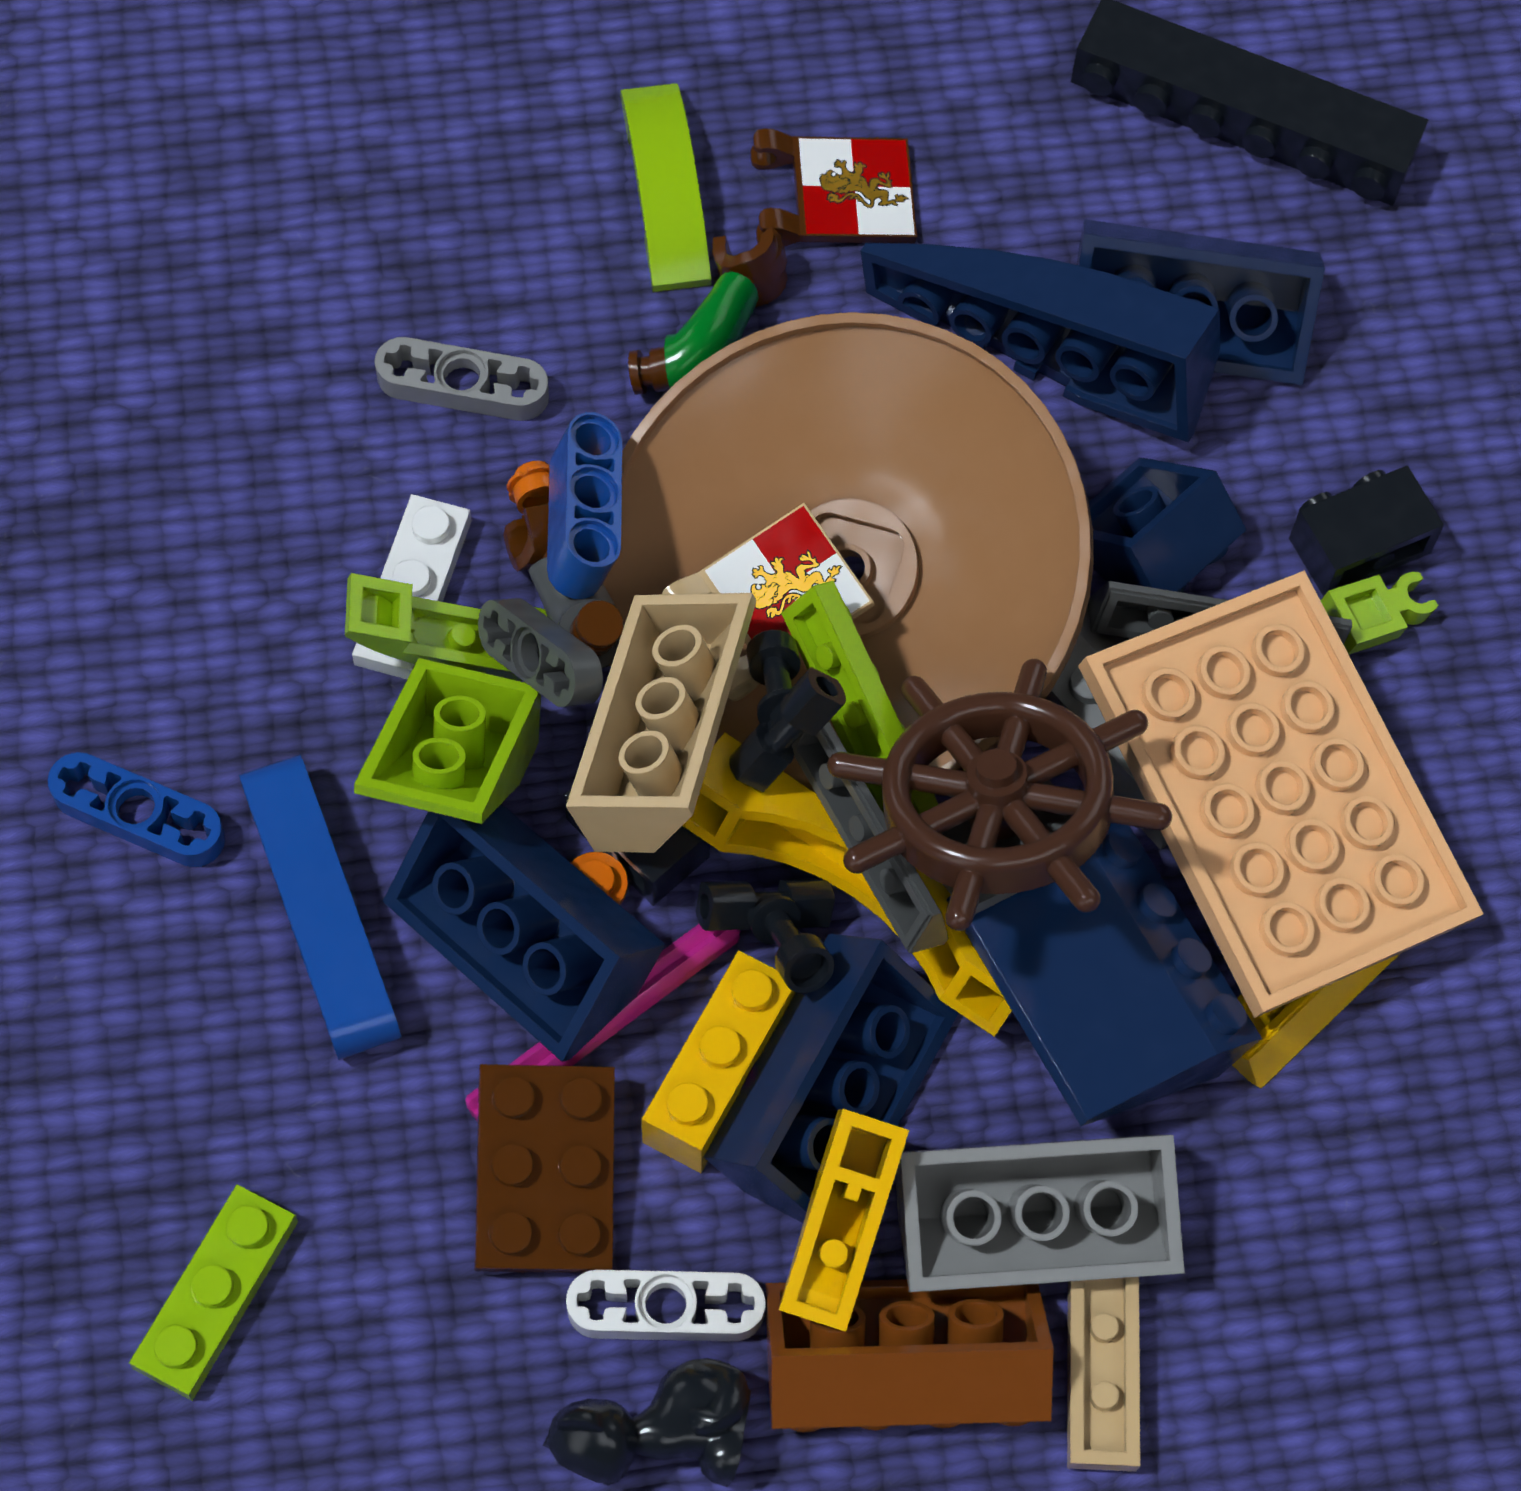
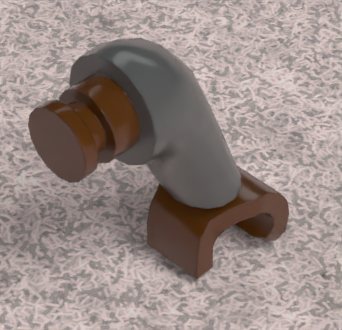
(591, 619)

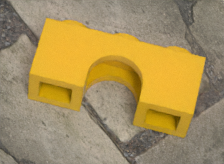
(715, 1061)

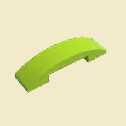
(667, 187)
(407, 627)

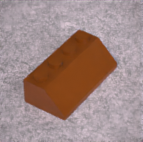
(913, 1359)

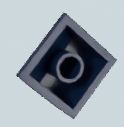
(1161, 524)

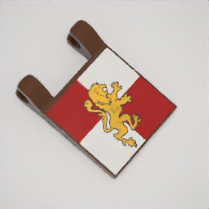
(842, 188)

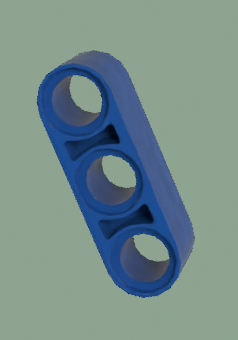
(584, 505)

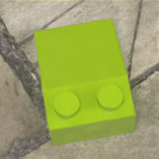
(453, 742)

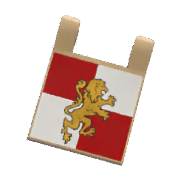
(777, 569)

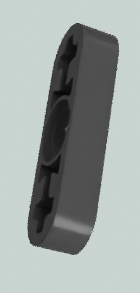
(540, 652)

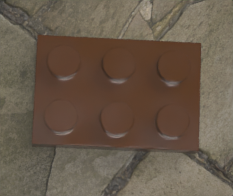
(544, 1169)

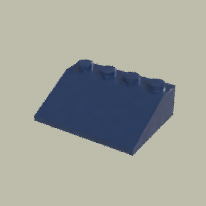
(1115, 995)

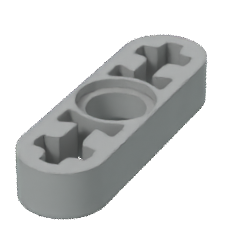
(422, 353)

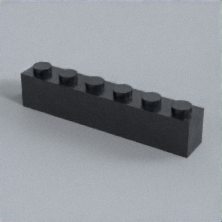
(1248, 101)

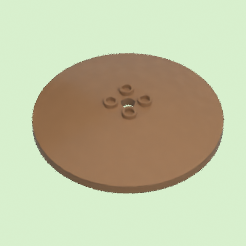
(908, 459)

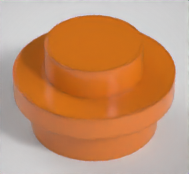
(605, 873)

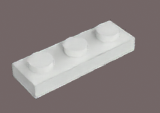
(421, 556)

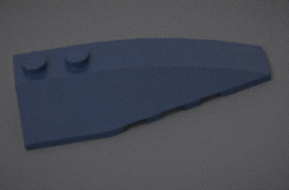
(1094, 332)

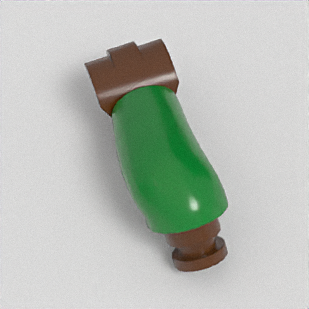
(743, 284)

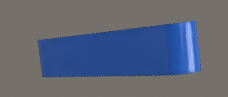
(320, 907)

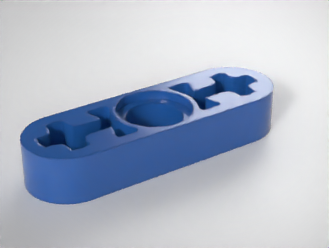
(170, 844)

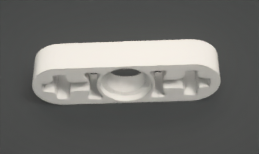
(615, 1284)

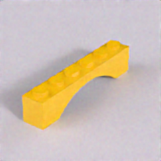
(795, 829)

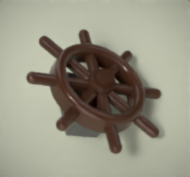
(1006, 818)

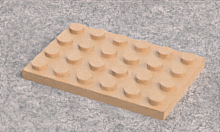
(1281, 792)

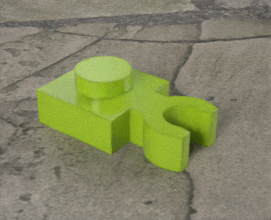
(1375, 611)

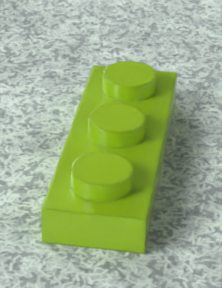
(214, 1292)

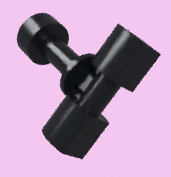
(784, 709)
(775, 919)

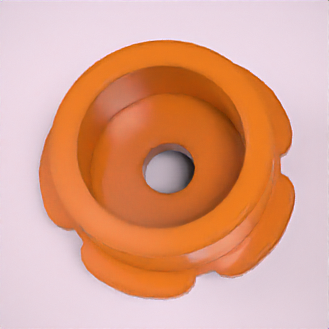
(529, 485)

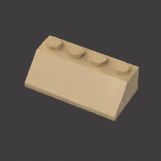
(658, 718)

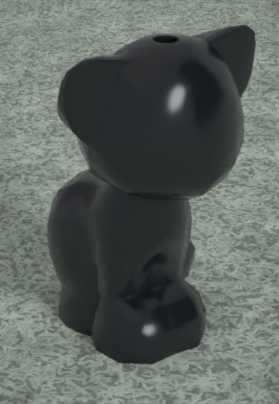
(693, 1415)

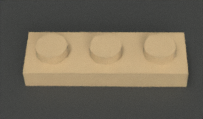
(1103, 1375)

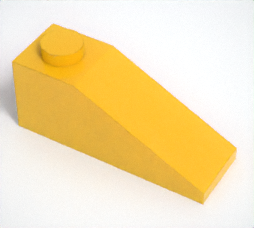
(843, 1218)

